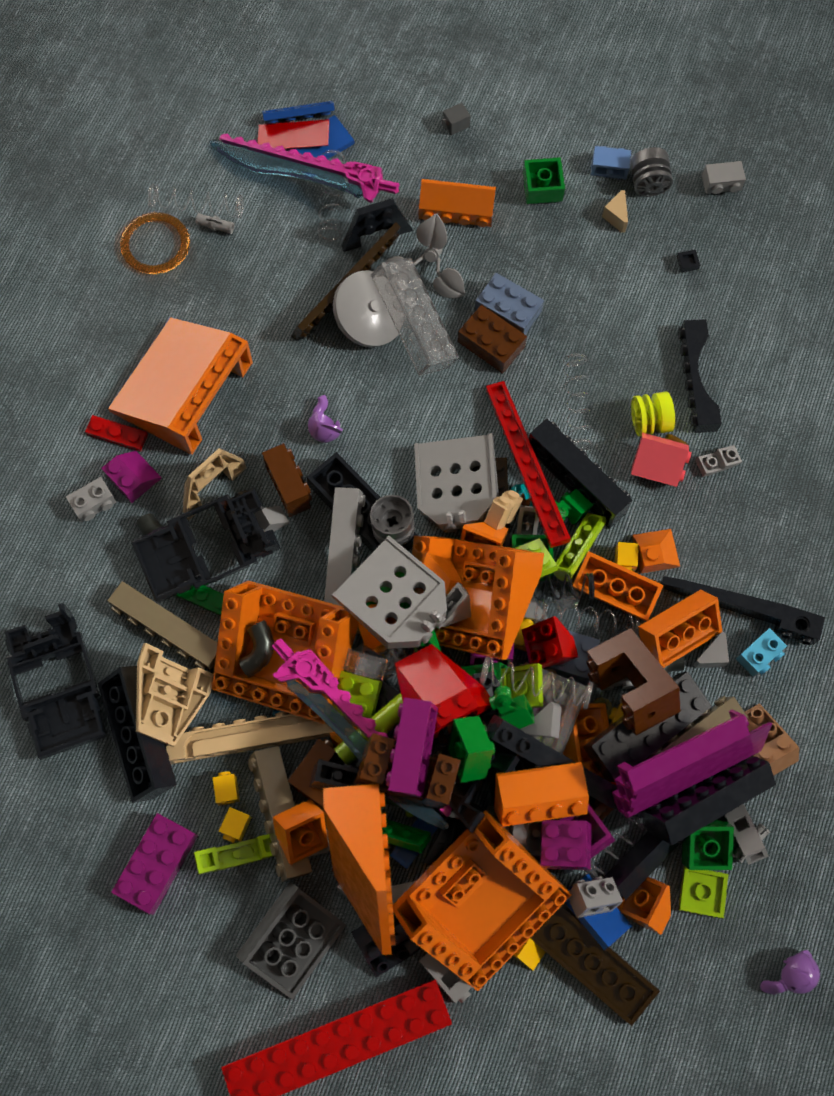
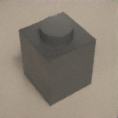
(456, 119)

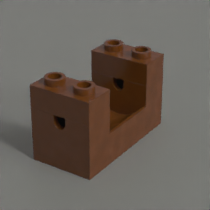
(655, 692)
(376, 765)
(301, 777)

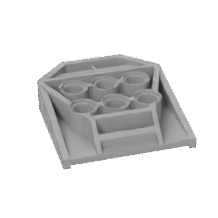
(453, 511)
(377, 571)

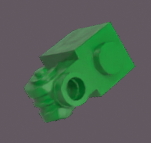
(574, 506)
(515, 710)

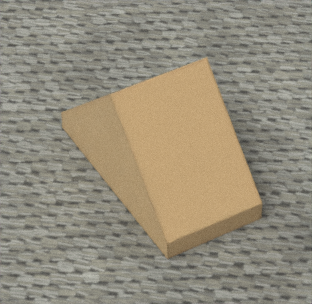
(616, 212)

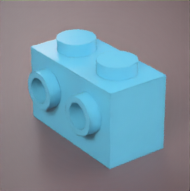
(761, 653)

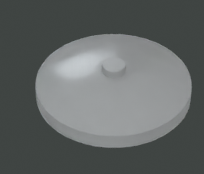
(362, 311)

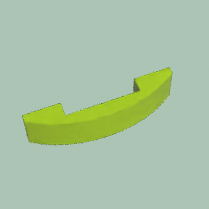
(233, 855)

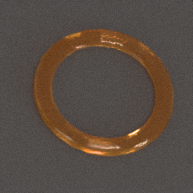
(149, 217)

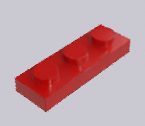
(116, 433)

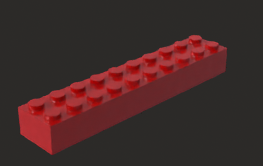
(339, 1043)

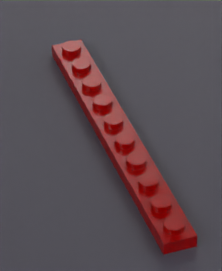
(528, 465)

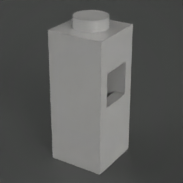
(746, 835)
(452, 984)

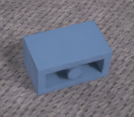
(610, 162)

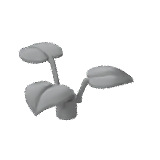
(434, 235)

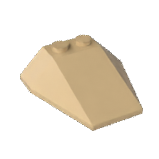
(218, 462)
(168, 695)

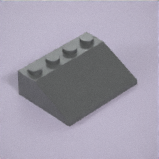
(290, 940)

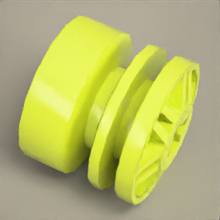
(653, 413)

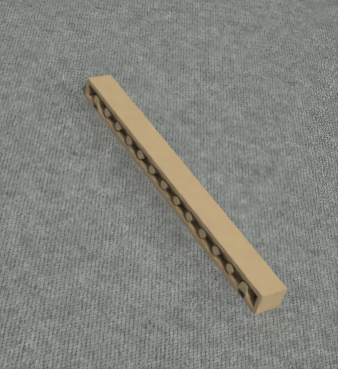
(246, 736)

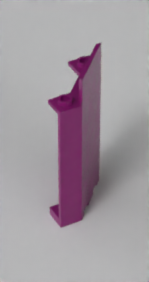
(687, 764)

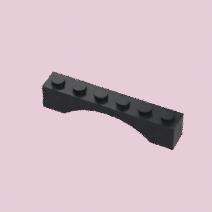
(704, 410)

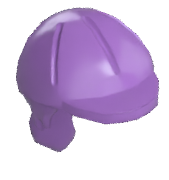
(320, 425)
(798, 975)

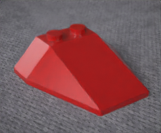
(436, 678)

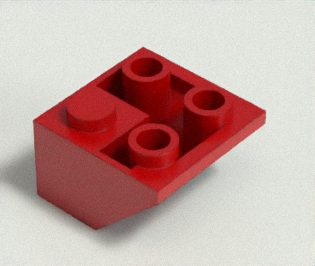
(549, 643)

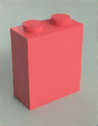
(660, 459)

